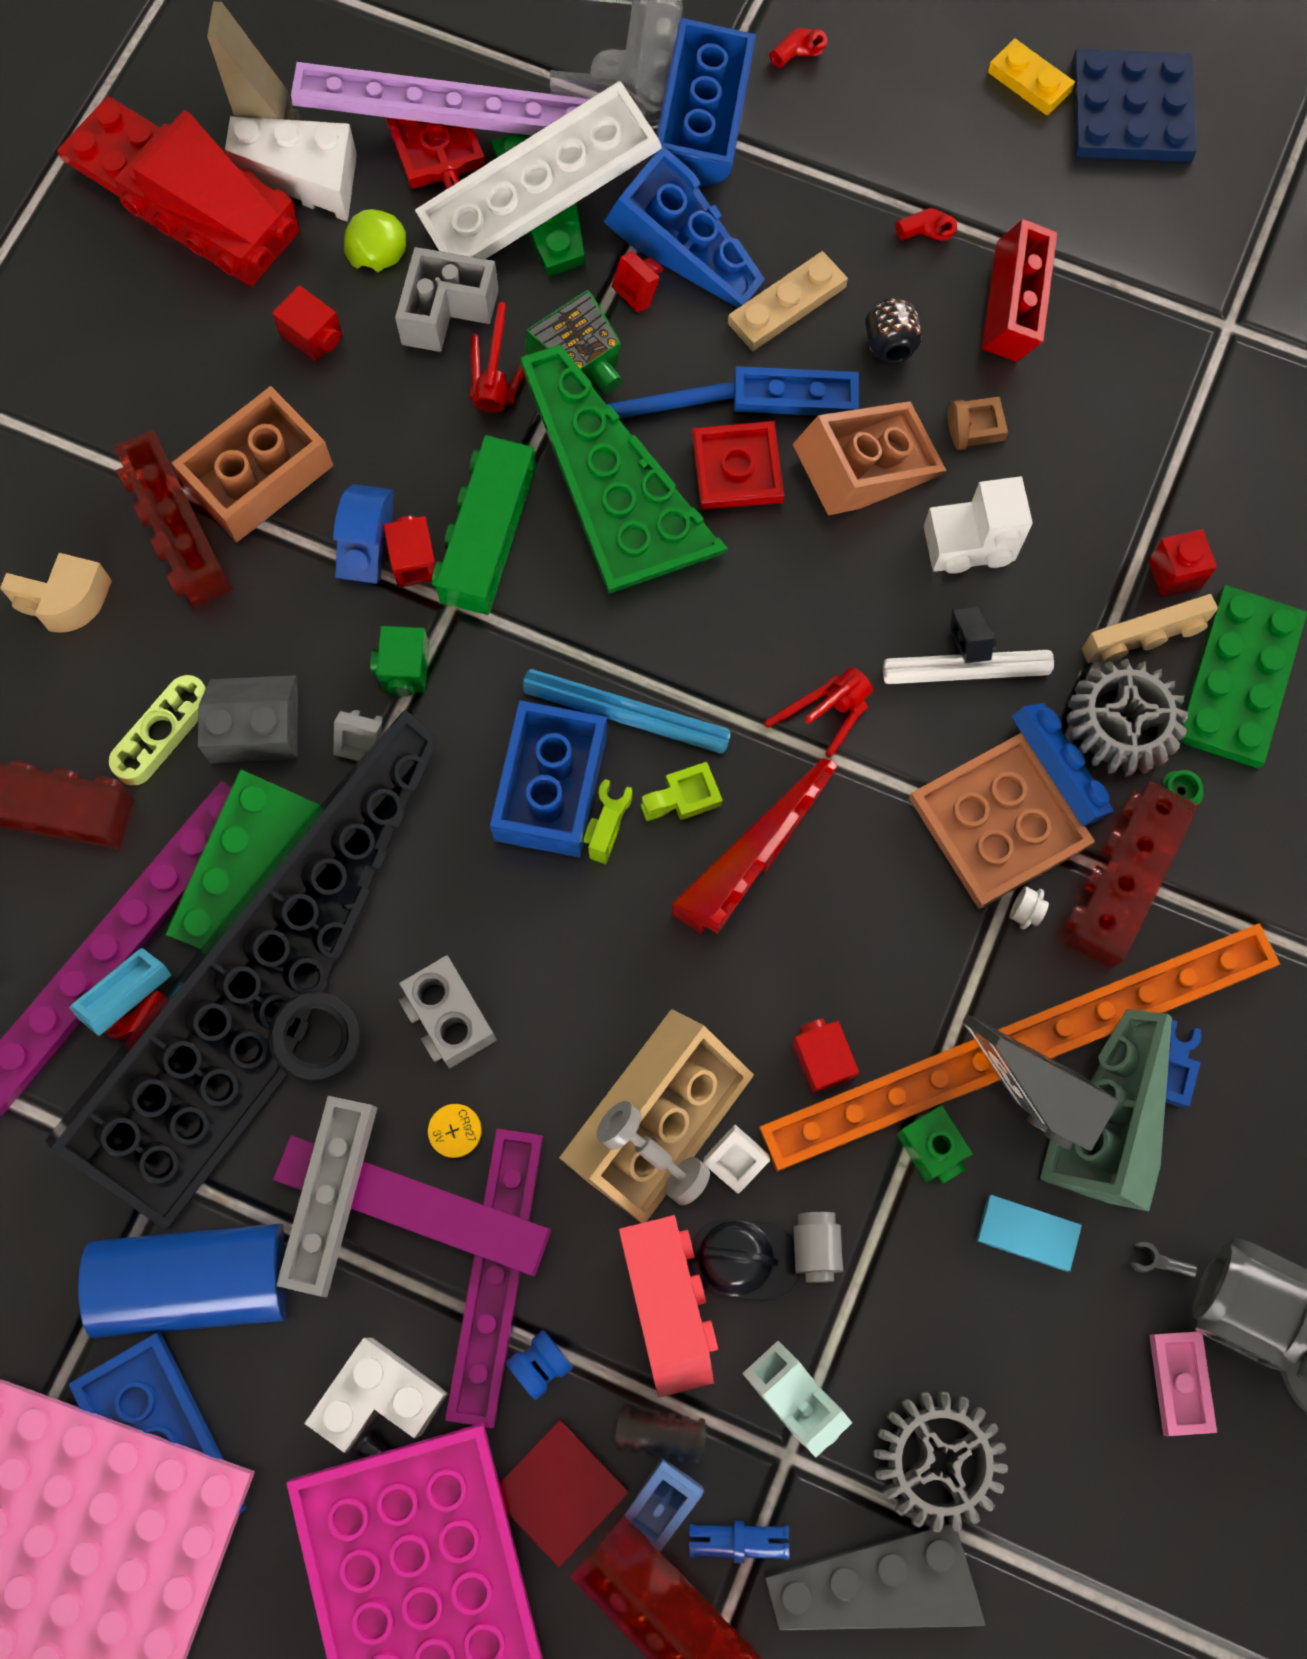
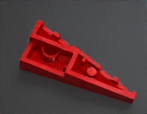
(725, 883)

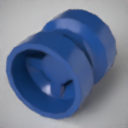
(549, 1359)

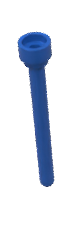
(674, 400)

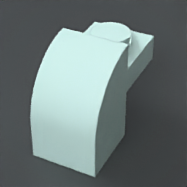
(797, 1399)

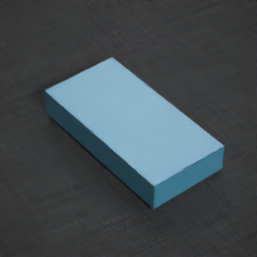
(120, 991)
(1028, 1233)

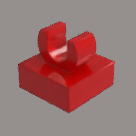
(637, 280)

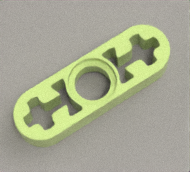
(140, 731)

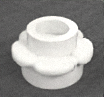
(1029, 908)

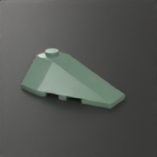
(1128, 1152)

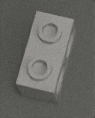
(454, 1008)

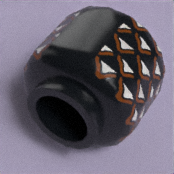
(893, 330)

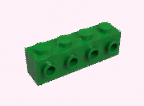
(485, 525)

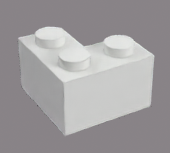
(979, 531)
(372, 1384)

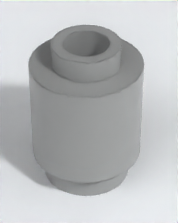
(818, 1246)

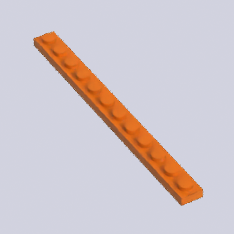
(1048, 1032)

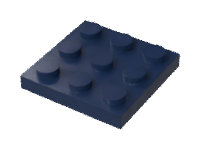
(1134, 105)

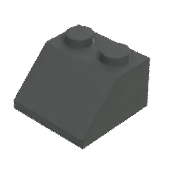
(249, 719)

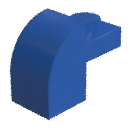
(361, 532)

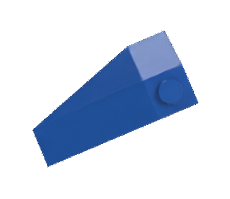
(675, 225)

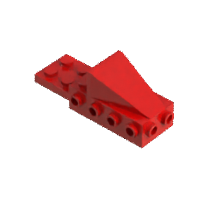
(184, 187)

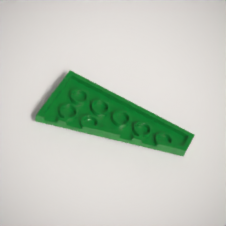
(620, 492)

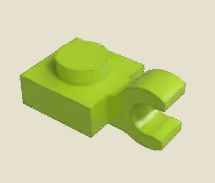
(687, 791)
(603, 831)

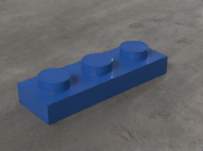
(795, 391)
(1063, 763)

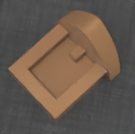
(976, 422)

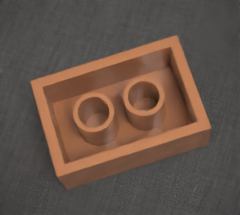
(253, 463)

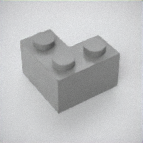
(441, 288)

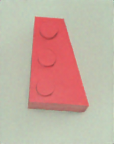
(668, 1305)

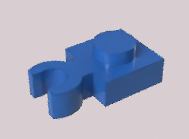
(1181, 1069)

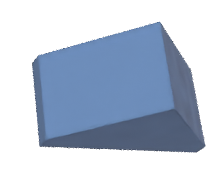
(663, 1503)

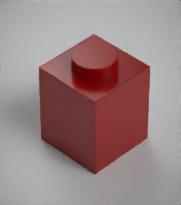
(307, 324)
(410, 550)
(1182, 563)
(824, 1055)

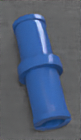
(739, 1541)

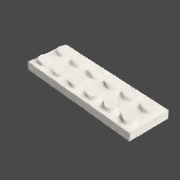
(541, 176)

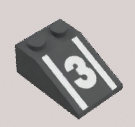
(1056, 1097)

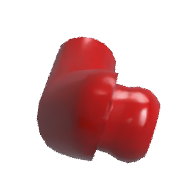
(798, 43)
(928, 223)
(127, 1024)

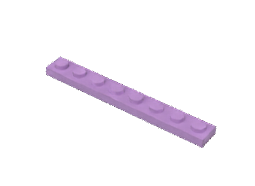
(427, 99)

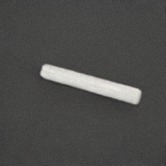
(954, 668)

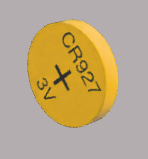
(455, 1131)

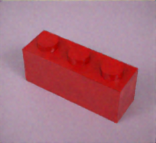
(1019, 290)

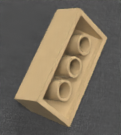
(683, 1089)

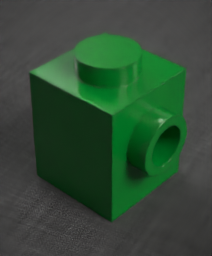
(401, 660)
(935, 1146)

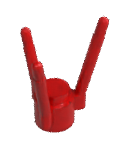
(491, 390)
(843, 693)

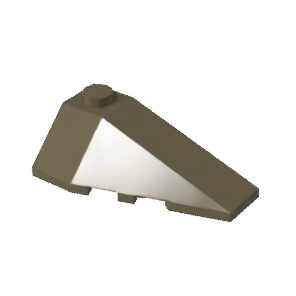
(246, 76)

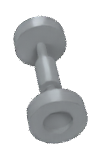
(686, 1179)

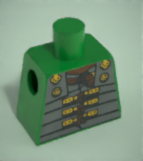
(585, 337)

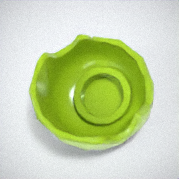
(374, 240)

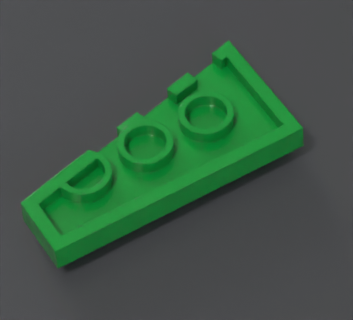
(557, 239)
(243, 843)

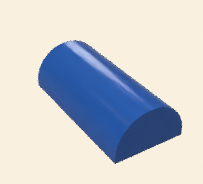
(705, 97)
(182, 1281)

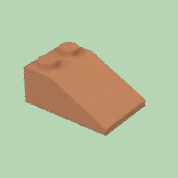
(867, 455)

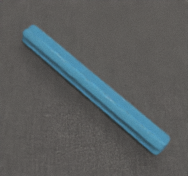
(626, 711)

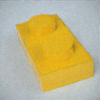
(1031, 76)

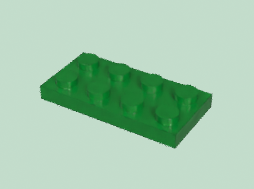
(1242, 676)

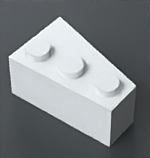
(298, 157)

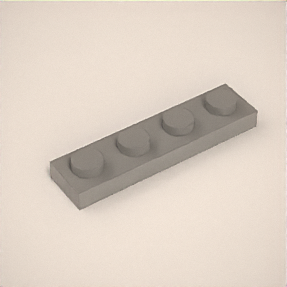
(327, 1196)

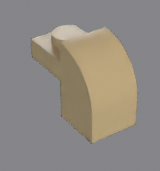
(67, 599)

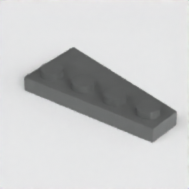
(887, 1584)

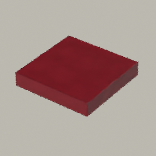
(560, 1493)

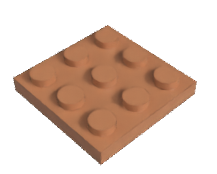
(1000, 820)

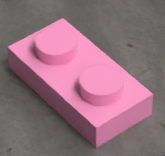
(1183, 1383)

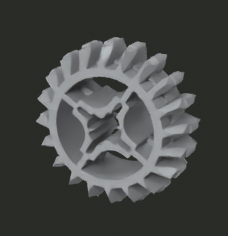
(1158, 711)
(961, 1449)

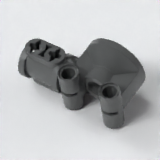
(1257, 1309)

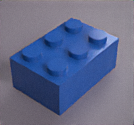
(549, 779)

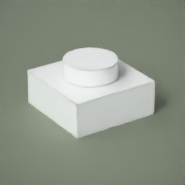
(736, 1159)

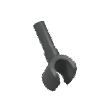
(1162, 1262)

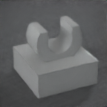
(355, 734)

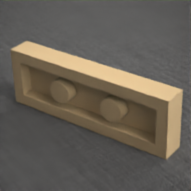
(787, 301)
(1149, 630)

